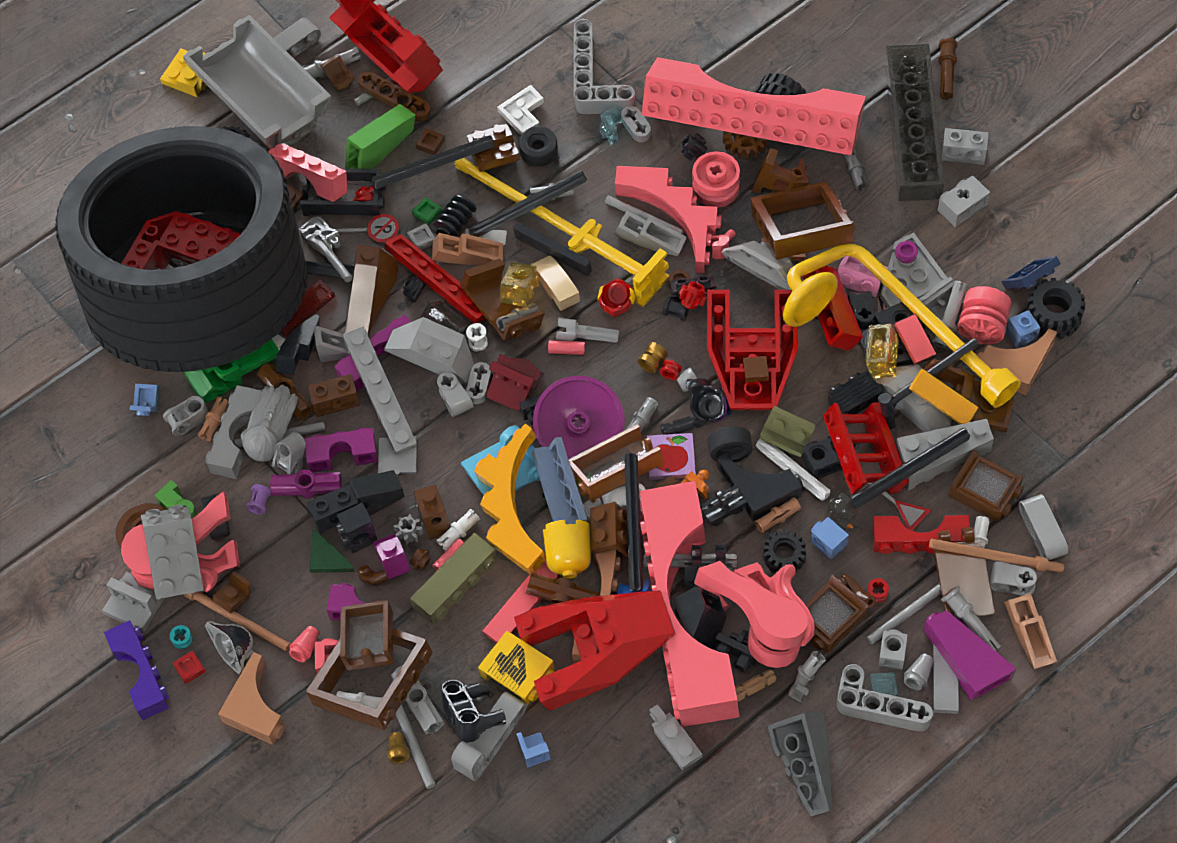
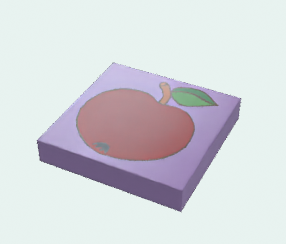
(676, 453)

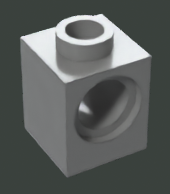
(890, 658)

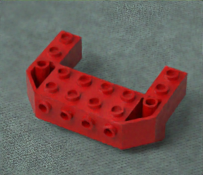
(388, 44)
(177, 237)

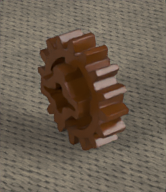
(744, 144)

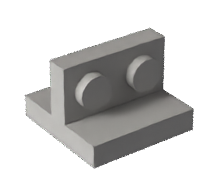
(131, 602)

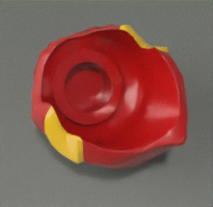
(616, 297)

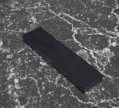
(552, 248)

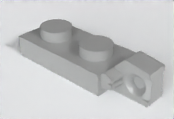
(674, 738)

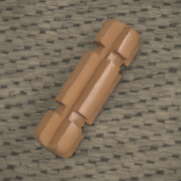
(755, 684)

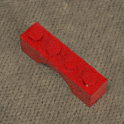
(893, 536)

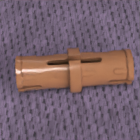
(213, 419)
(777, 515)

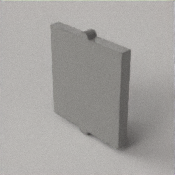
(401, 463)

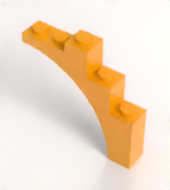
(500, 504)

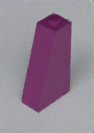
(968, 656)

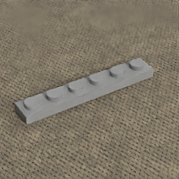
(379, 390)

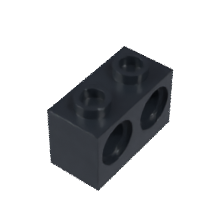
(825, 466)

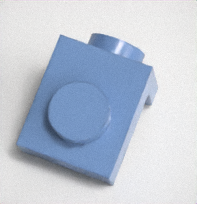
(145, 399)

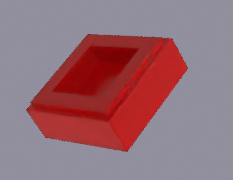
(189, 667)

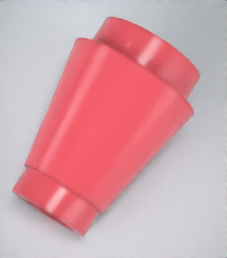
(304, 644)

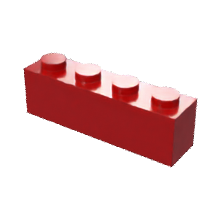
(838, 317)

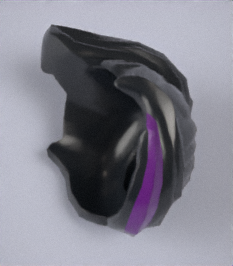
(706, 400)

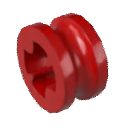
(670, 369)
(878, 583)

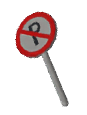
(380, 228)

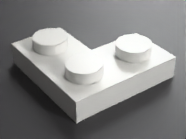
(518, 108)

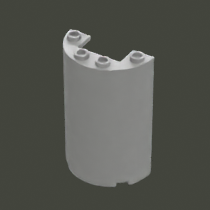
(261, 84)

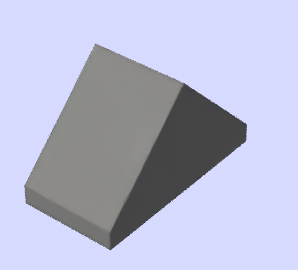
(330, 344)

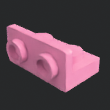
(857, 276)

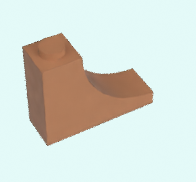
(1023, 361)
(246, 709)

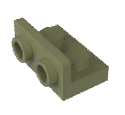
(787, 431)

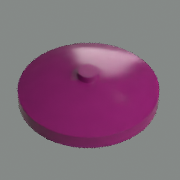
(579, 412)

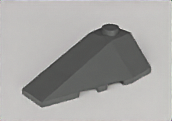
(806, 754)

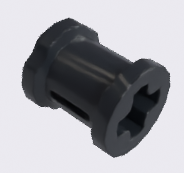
(675, 308)

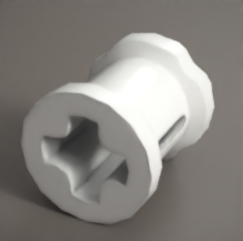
(477, 337)

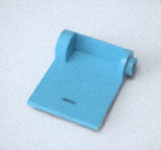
(527, 469)

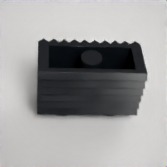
(856, 393)

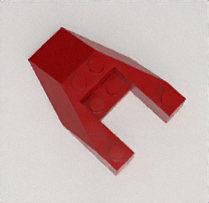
(730, 345)
(610, 635)

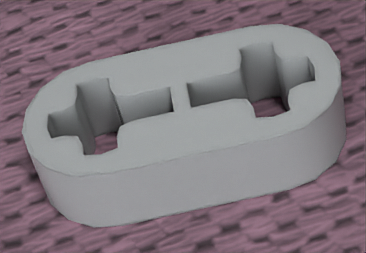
(632, 126)
(474, 382)

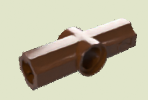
(270, 376)
(557, 589)

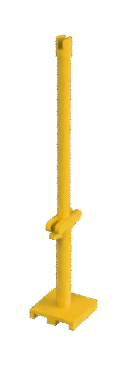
(647, 278)

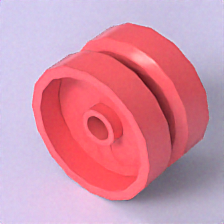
(716, 179)

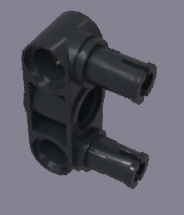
(463, 713)

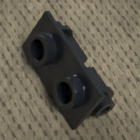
(705, 280)

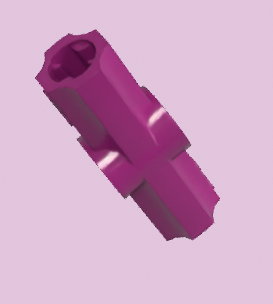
(292, 483)

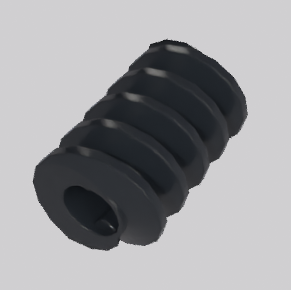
(454, 216)

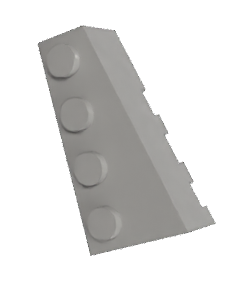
(913, 445)

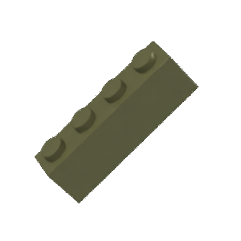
(454, 579)

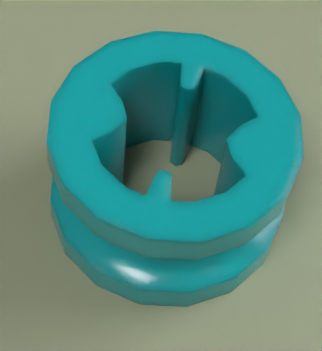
(178, 643)

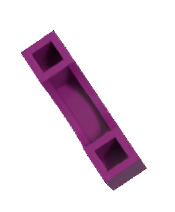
(379, 341)

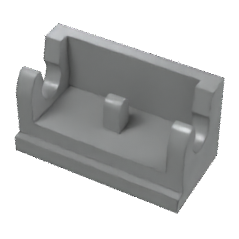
(937, 298)

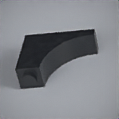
(758, 489)

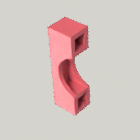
(326, 179)

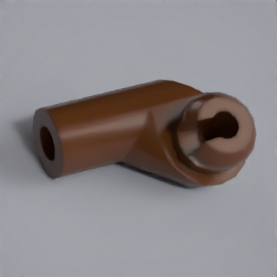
(372, 577)

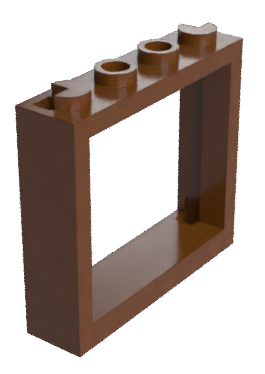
(806, 240)
(333, 668)

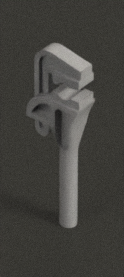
(323, 243)

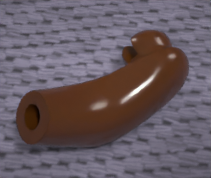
(857, 590)

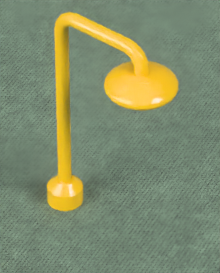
(817, 291)

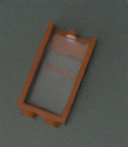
(603, 466)

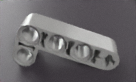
(884, 702)
(474, 757)

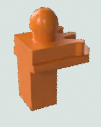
(699, 479)

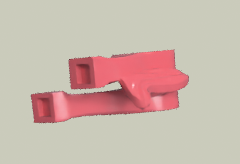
(227, 558)
(775, 612)

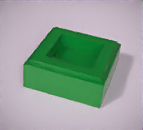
(426, 211)

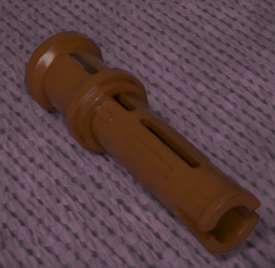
(947, 60)

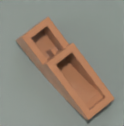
(465, 250)
(1030, 631)

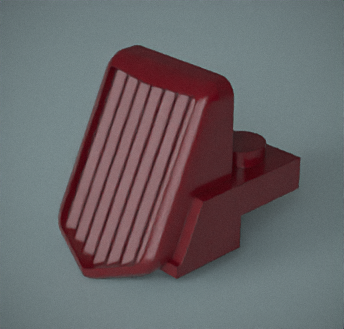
(512, 381)

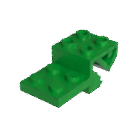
(222, 379)

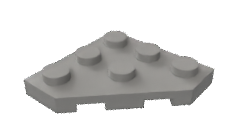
(916, 276)

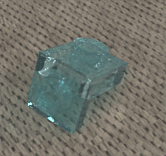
(608, 121)

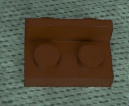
(333, 395)

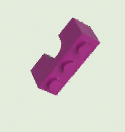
(322, 449)

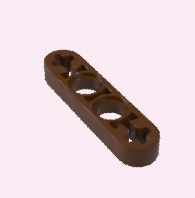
(392, 98)

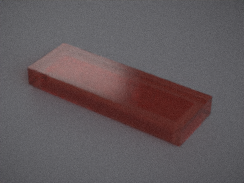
(312, 302)

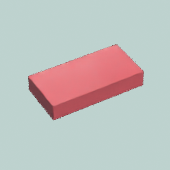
(915, 339)

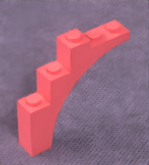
(656, 188)

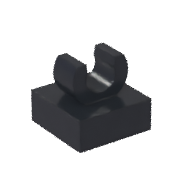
(527, 408)

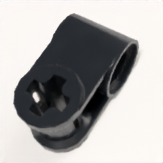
(862, 308)

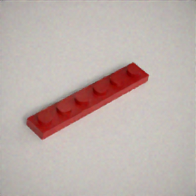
(433, 276)

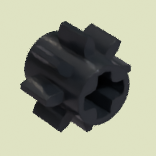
(693, 146)

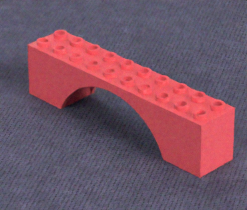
(814, 120)
(697, 675)

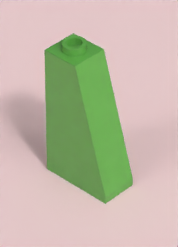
(376, 140)

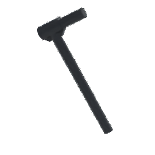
(889, 401)

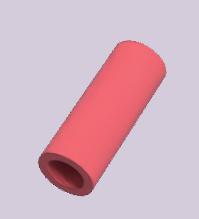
(566, 347)
(448, 553)

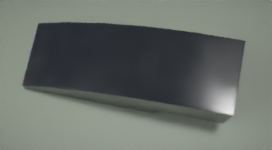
(297, 346)

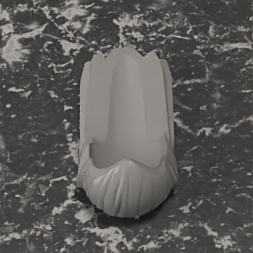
(268, 422)

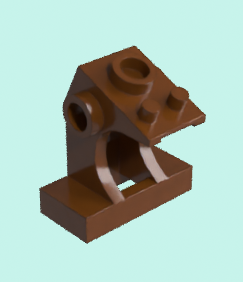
(771, 172)

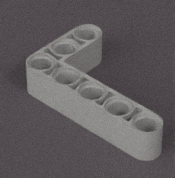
(590, 98)

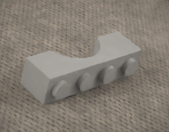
(225, 457)

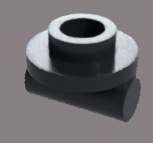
(413, 288)

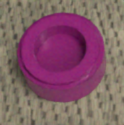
(906, 252)

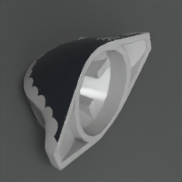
(232, 643)

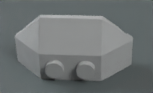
(760, 262)
(432, 348)
(913, 406)

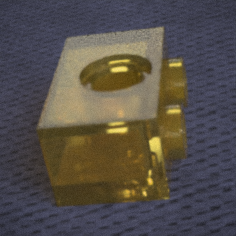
(519, 284)
(882, 351)

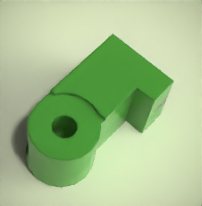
(170, 496)

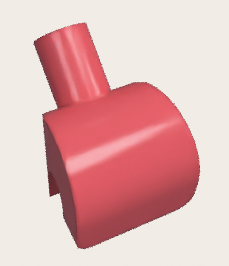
(720, 242)

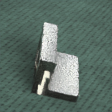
(443, 315)

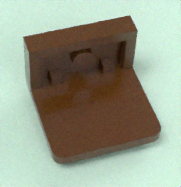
(608, 528)

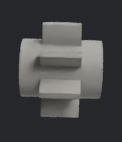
(408, 523)

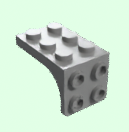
(172, 551)

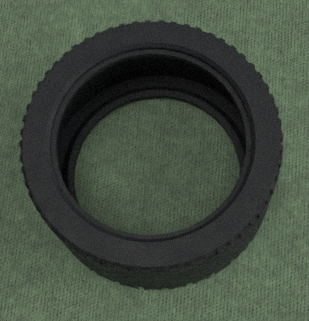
(198, 311)

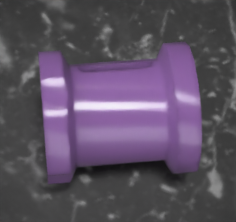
(258, 499)

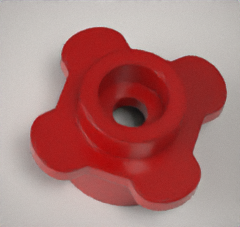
(364, 194)

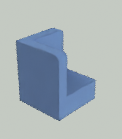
(533, 749)

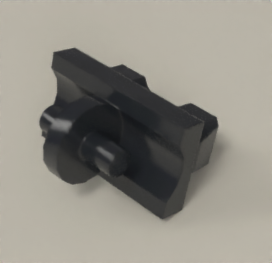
(723, 505)
(737, 646)

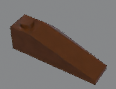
(371, 283)

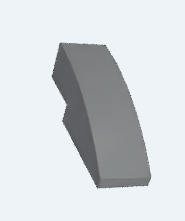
(649, 234)

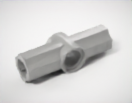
(423, 709)

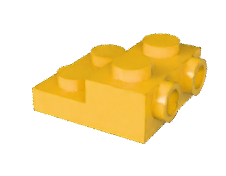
(181, 77)

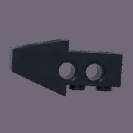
(373, 491)

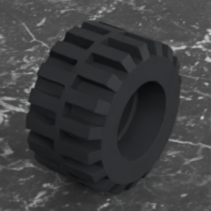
(779, 85)
(1059, 294)

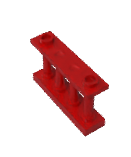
(878, 435)

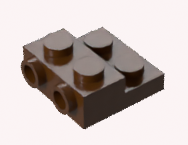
(502, 152)

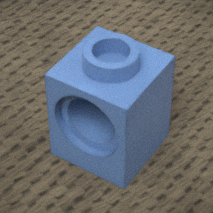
(1023, 329)
(829, 537)

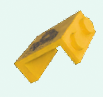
(516, 666)

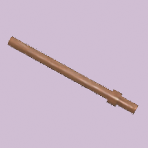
(1038, 563)
(240, 620)

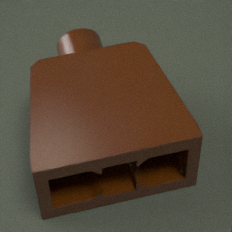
(431, 506)

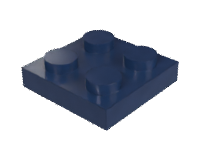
(1028, 275)

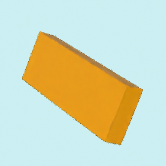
(943, 397)

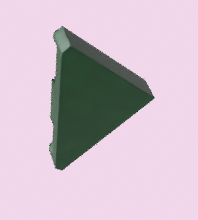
(325, 557)

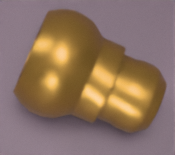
(397, 751)

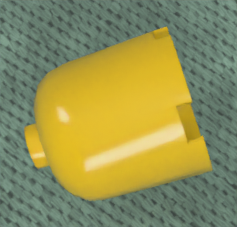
(567, 547)

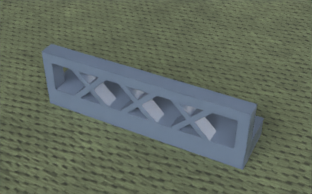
(558, 482)

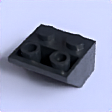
(701, 615)

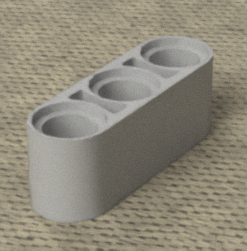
(298, 37)
(1043, 527)

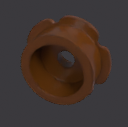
(420, 559)

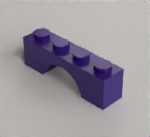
(146, 694)

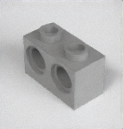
(964, 146)

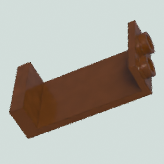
(483, 288)

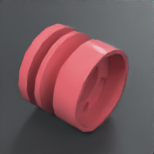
(984, 315)

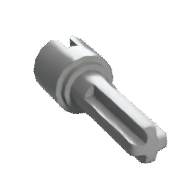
(575, 331)

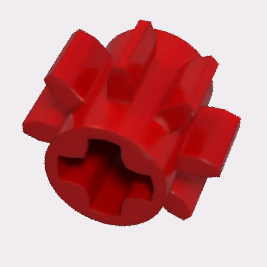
(692, 295)

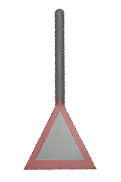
(911, 514)

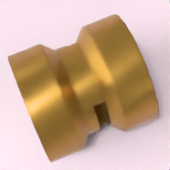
(654, 355)

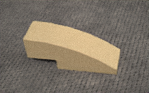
(557, 283)

